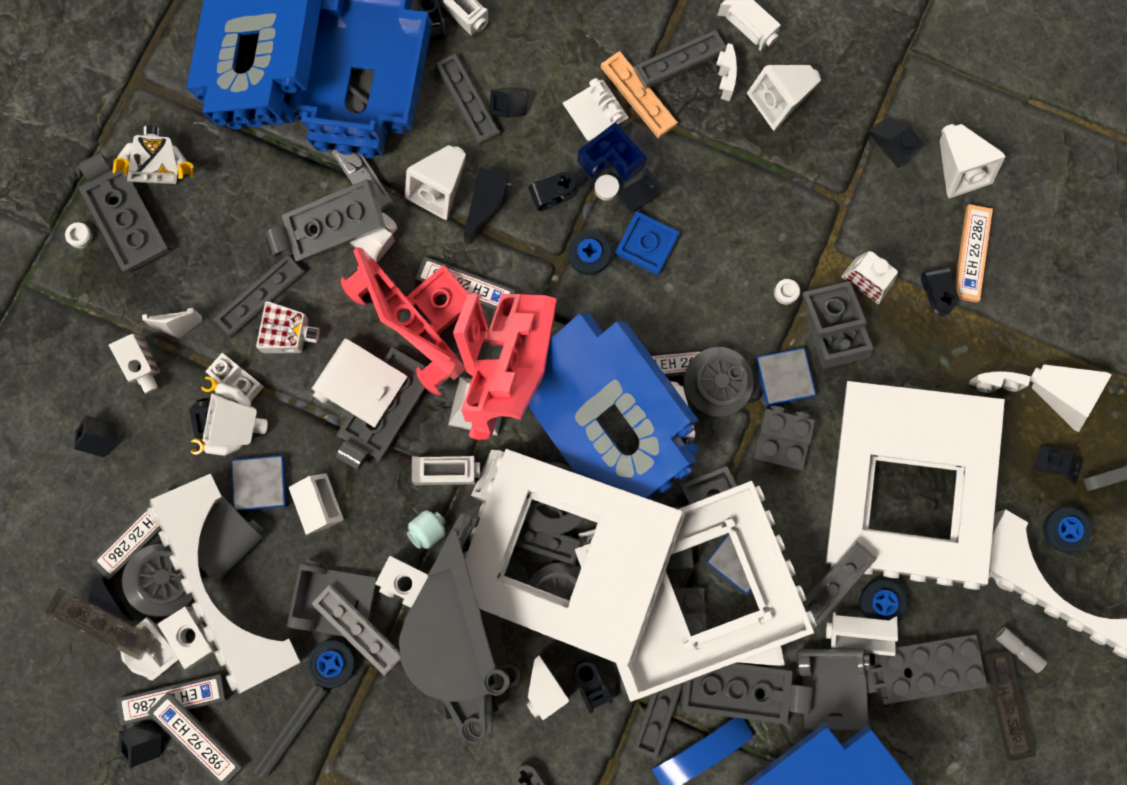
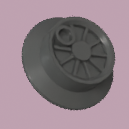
(718, 381)
(549, 518)
(556, 579)
(153, 582)

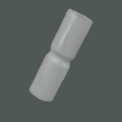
(1022, 651)

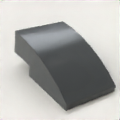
(837, 325)

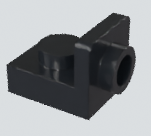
(198, 416)

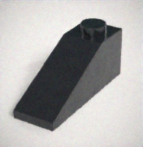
(487, 200)

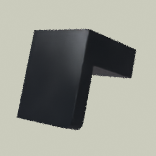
(508, 102)
(94, 436)
(139, 744)

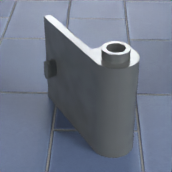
(225, 539)
(313, 581)
(838, 687)

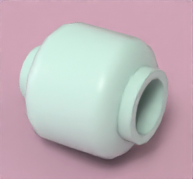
(426, 529)

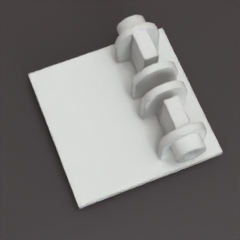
(595, 109)

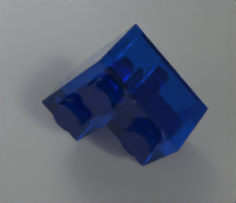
(614, 149)

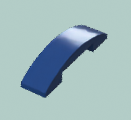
(703, 753)

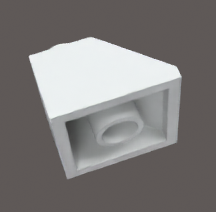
(544, 691)

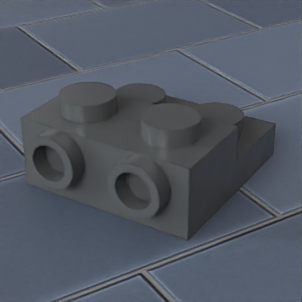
(783, 438)
(708, 485)
(693, 608)

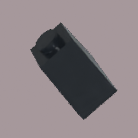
(896, 141)
(105, 597)

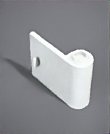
(358, 383)

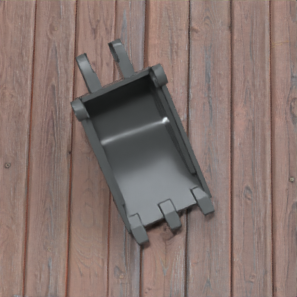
(454, 645)

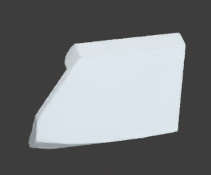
(175, 323)
(156, 657)

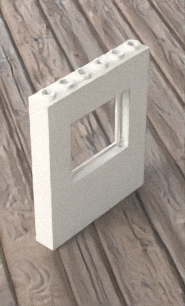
(928, 432)
(618, 572)
(668, 651)

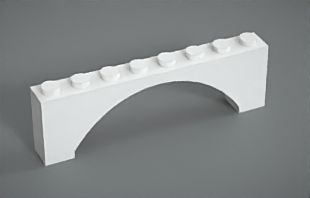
(1016, 569)
(245, 655)

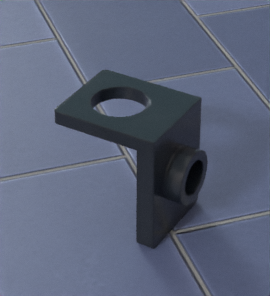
(640, 192)
(1058, 462)

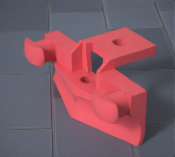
(424, 336)
(508, 383)

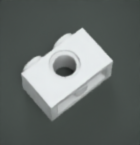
(392, 574)
(175, 632)

